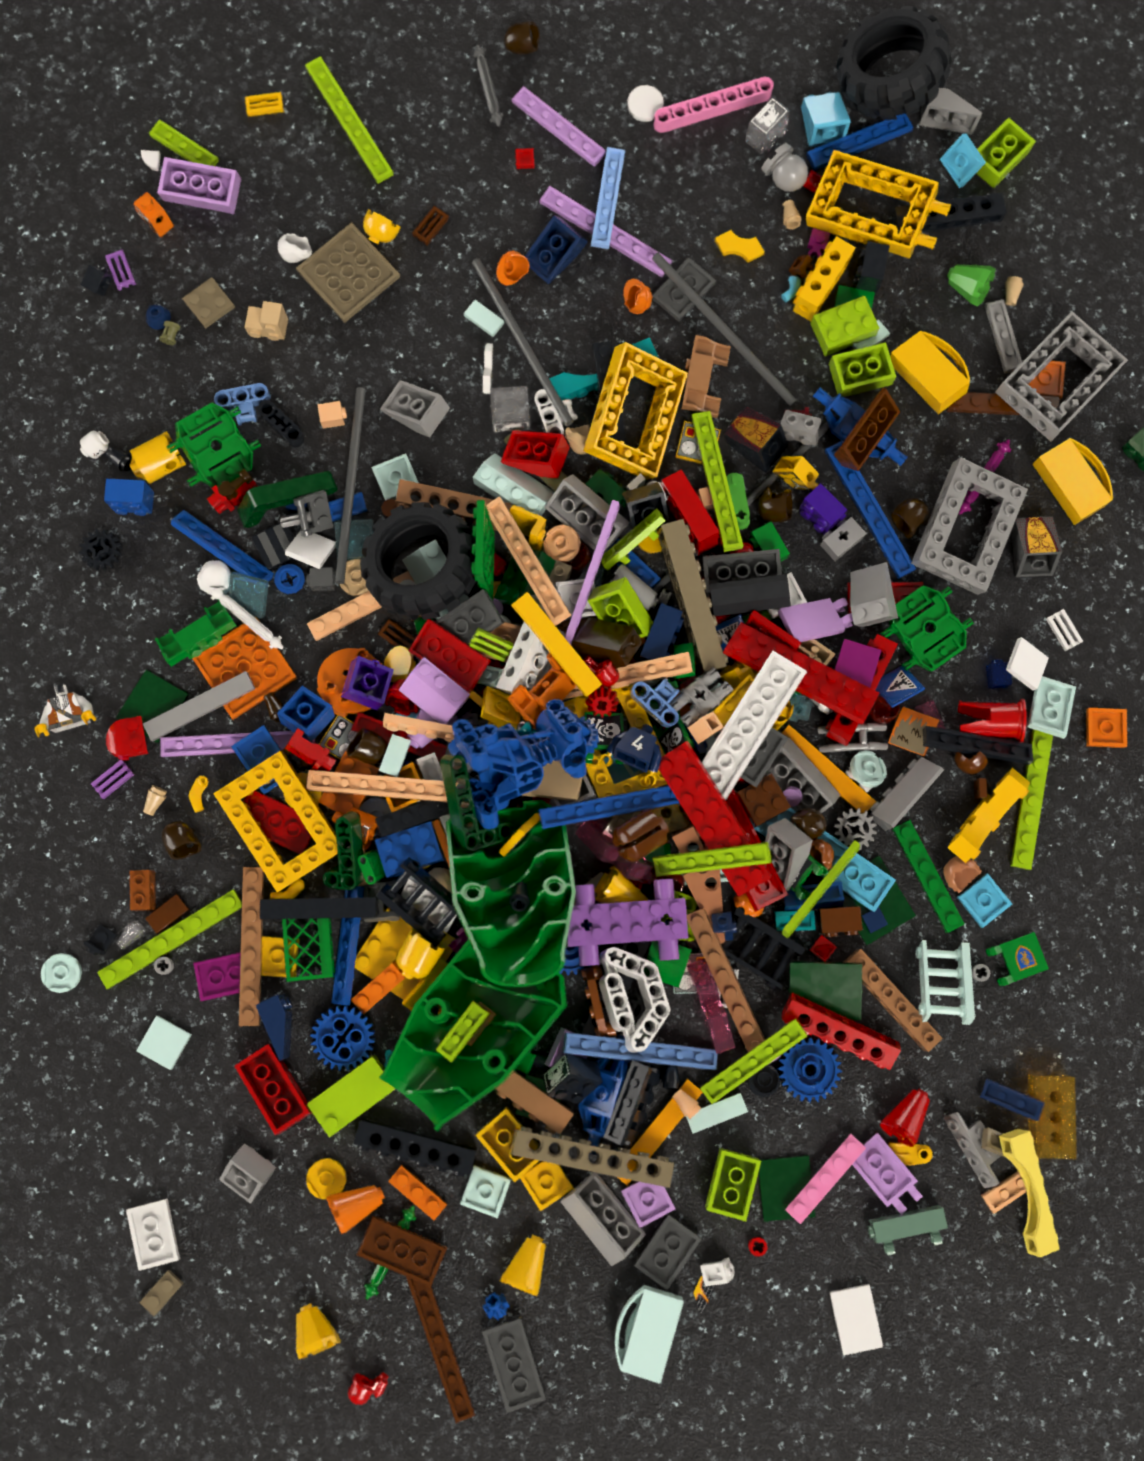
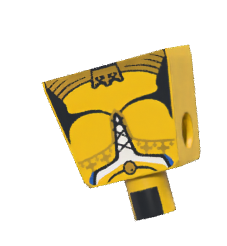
(796, 472)

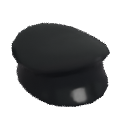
(765, 1081)

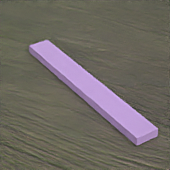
(585, 220)
(592, 571)
(212, 743)

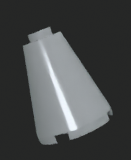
(645, 593)

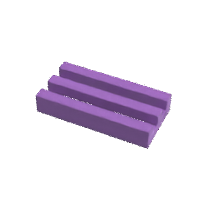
(125, 283)
(105, 775)

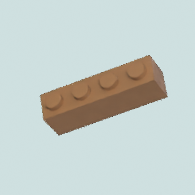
(535, 1101)

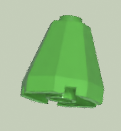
(971, 281)

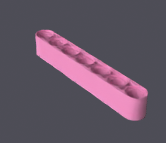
(719, 98)

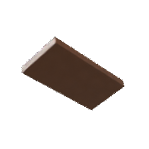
(401, 1251)

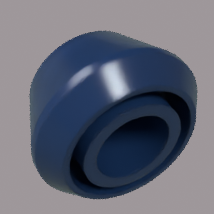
(156, 316)

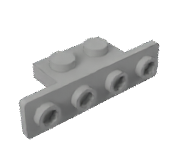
(970, 1142)

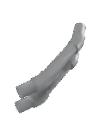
(862, 745)

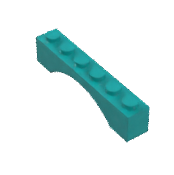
(572, 386)

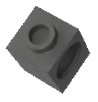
(321, 579)

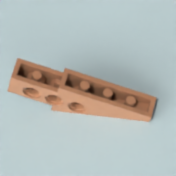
(705, 896)

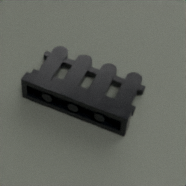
(627, 1105)

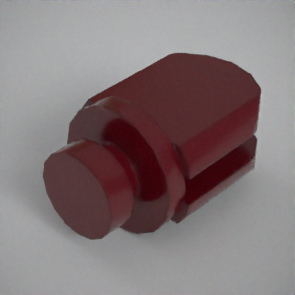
(500, 566)

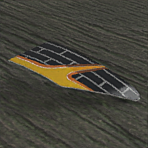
(702, 1294)

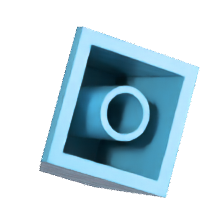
(824, 118)

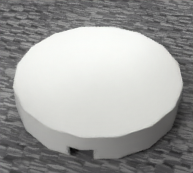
(644, 102)

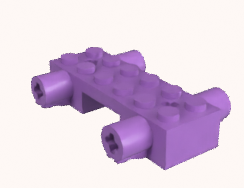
(628, 922)

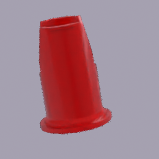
(1001, 719)

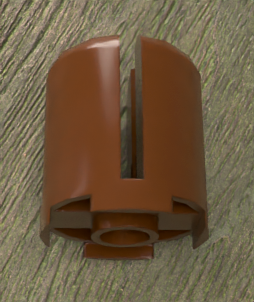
(642, 833)

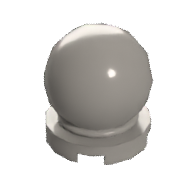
(787, 169)

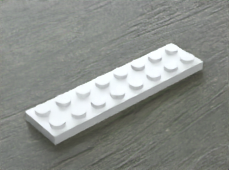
(752, 721)

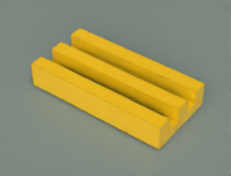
(264, 107)

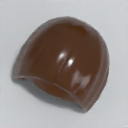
(971, 763)

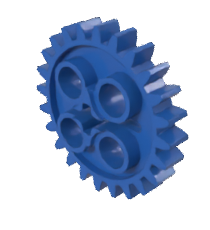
(328, 1027)

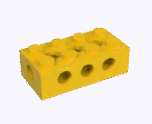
(823, 278)

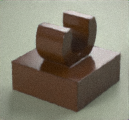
(800, 265)

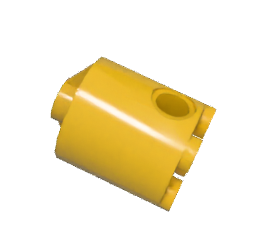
(153, 460)

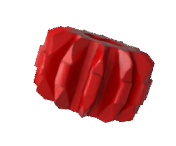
(602, 701)

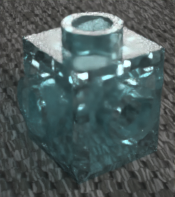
(801, 708)

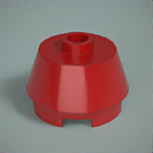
(399, 701)

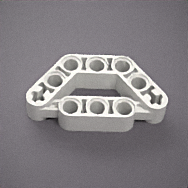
(623, 1010)

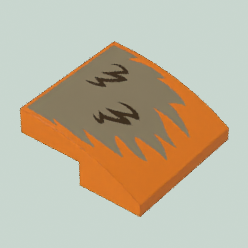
(909, 730)

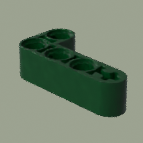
(348, 873)

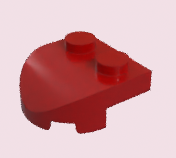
(126, 738)

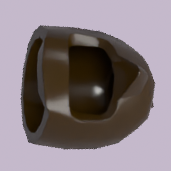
(519, 39)
(776, 506)
(910, 515)
(370, 747)
(809, 822)
(175, 838)

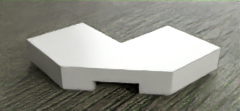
(488, 364)

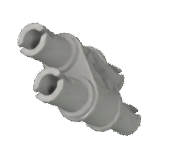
(700, 687)

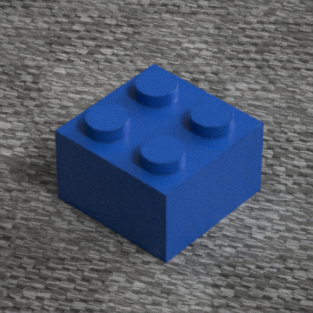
(129, 496)
(307, 713)

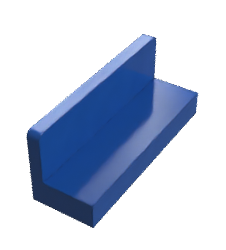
(832, 897)

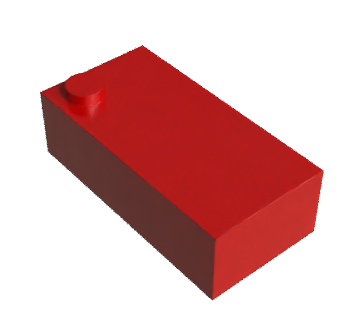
(687, 506)
(273, 1089)

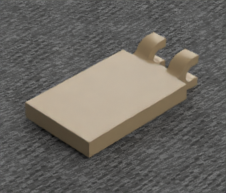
(557, 784)

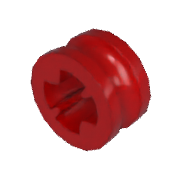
(755, 1252)

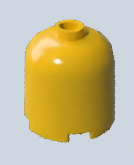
(418, 956)

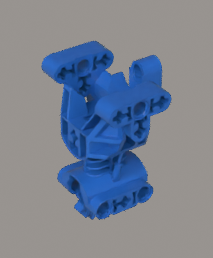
(514, 765)

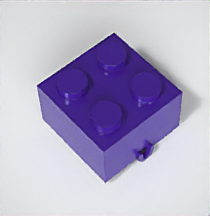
(822, 509)
(367, 682)

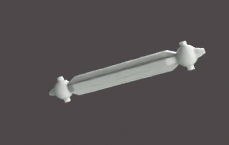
(246, 618)

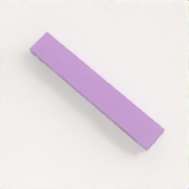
(559, 126)

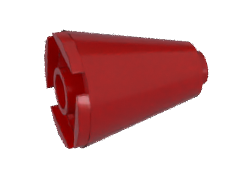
(907, 1118)

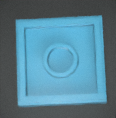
(962, 160)
(984, 900)

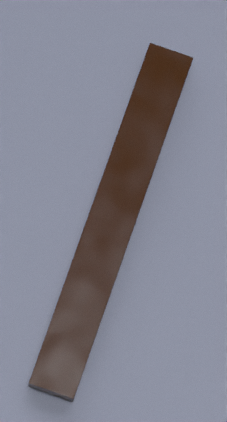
(442, 1350)

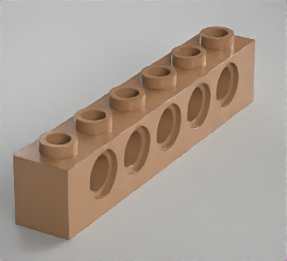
(443, 496)
(895, 1002)

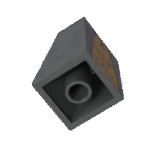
(1035, 546)

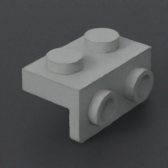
(801, 427)

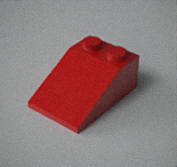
(536, 453)

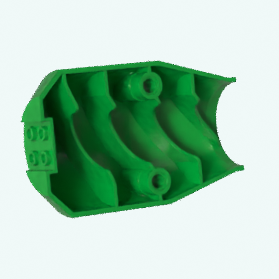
(509, 943)
(447, 1087)

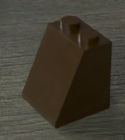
(607, 641)

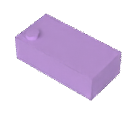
(199, 185)

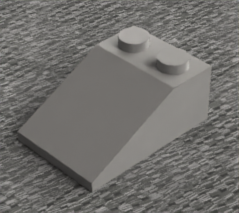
(950, 113)
(415, 408)
(872, 596)
(788, 850)

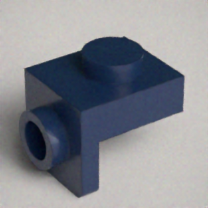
(723, 924)

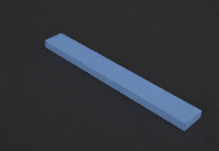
(655, 1052)

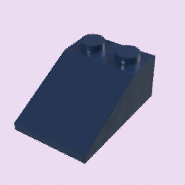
(554, 249)
(277, 1019)

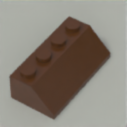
(868, 431)

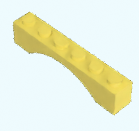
(1039, 1228)

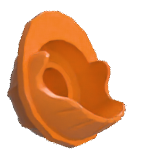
(511, 267)
(637, 296)

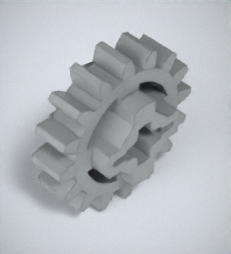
(862, 817)

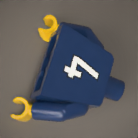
(636, 749)

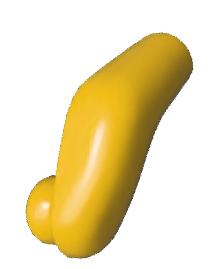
(196, 793)
(292, 891)

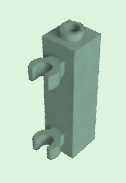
(908, 1224)

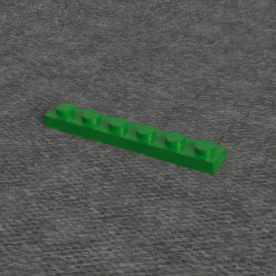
(928, 876)

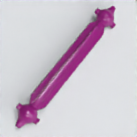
(991, 465)

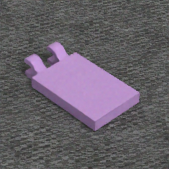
(815, 619)
(885, 1173)

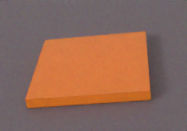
(241, 652)

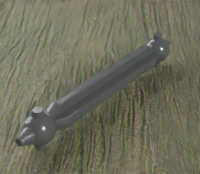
(488, 85)

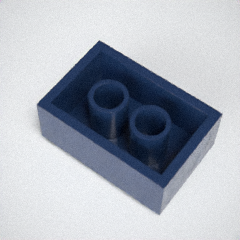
(662, 633)

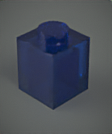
(997, 675)

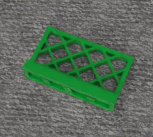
(326, 949)

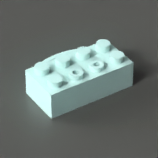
(648, 1332)

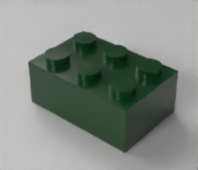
(515, 583)

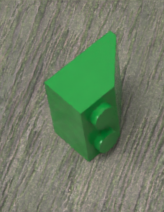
(670, 970)

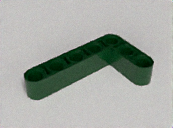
(281, 493)
(466, 810)

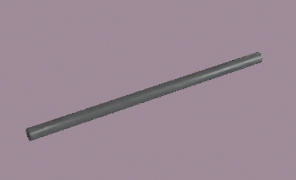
(724, 329)
(523, 343)
(350, 486)

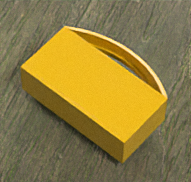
(931, 371)
(1073, 479)

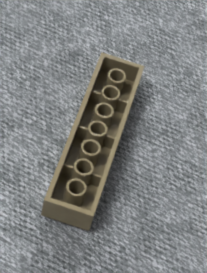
(691, 596)

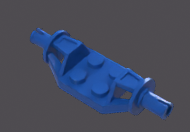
(849, 415)
(603, 1099)

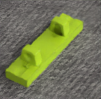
(644, 529)

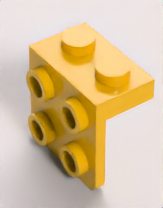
(530, 525)

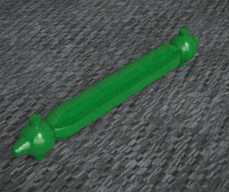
(380, 1271)

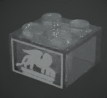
(767, 126)
(510, 408)

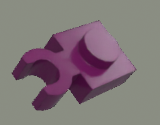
(818, 242)

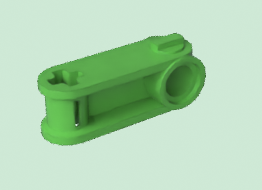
(739, 499)

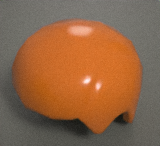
(743, 901)

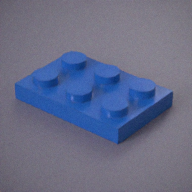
(256, 749)

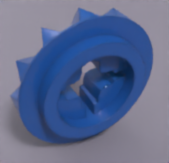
(281, 577)

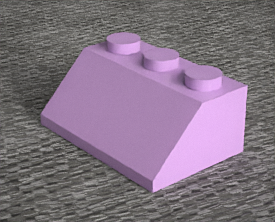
(434, 692)

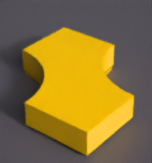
(746, 248)

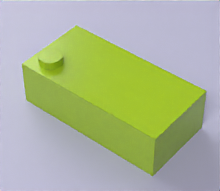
(350, 1096)

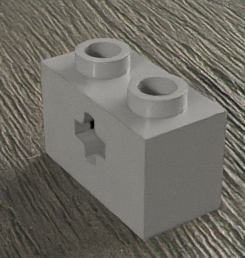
(850, 530)

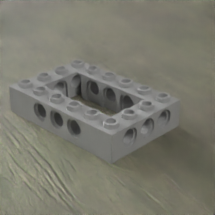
(1086, 345)
(930, 553)

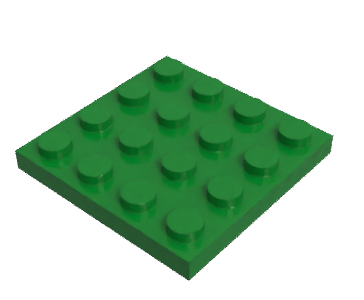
(483, 549)

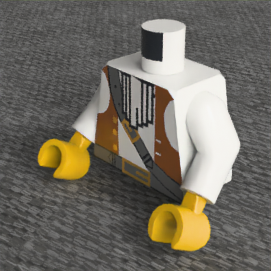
(64, 712)

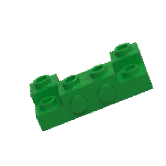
(197, 636)

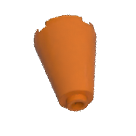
(354, 1205)

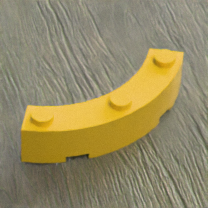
(987, 814)

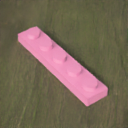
(825, 1178)

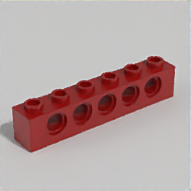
(843, 733)
(835, 1022)

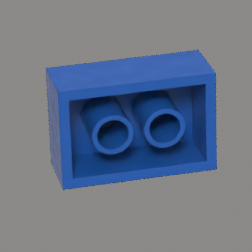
(417, 842)

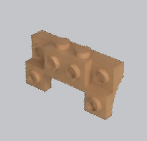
(704, 355)

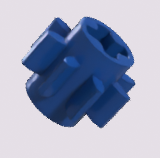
(496, 1306)

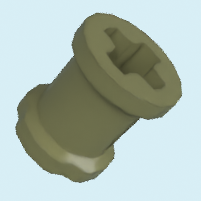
(169, 333)

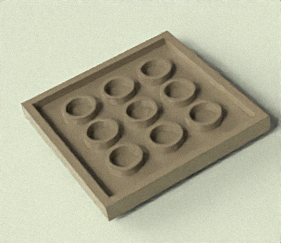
(348, 272)

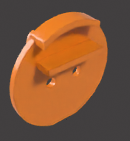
(332, 680)

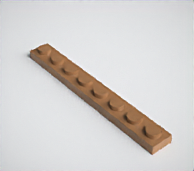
(251, 946)
(725, 978)

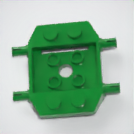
(200, 451)
(917, 639)

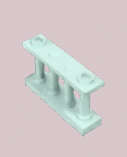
(962, 973)

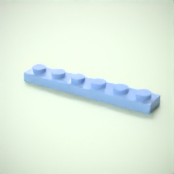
(607, 198)

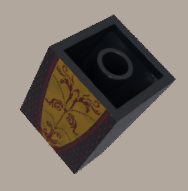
(756, 438)

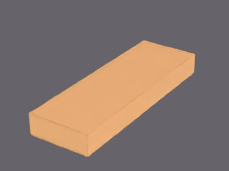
(1004, 1192)

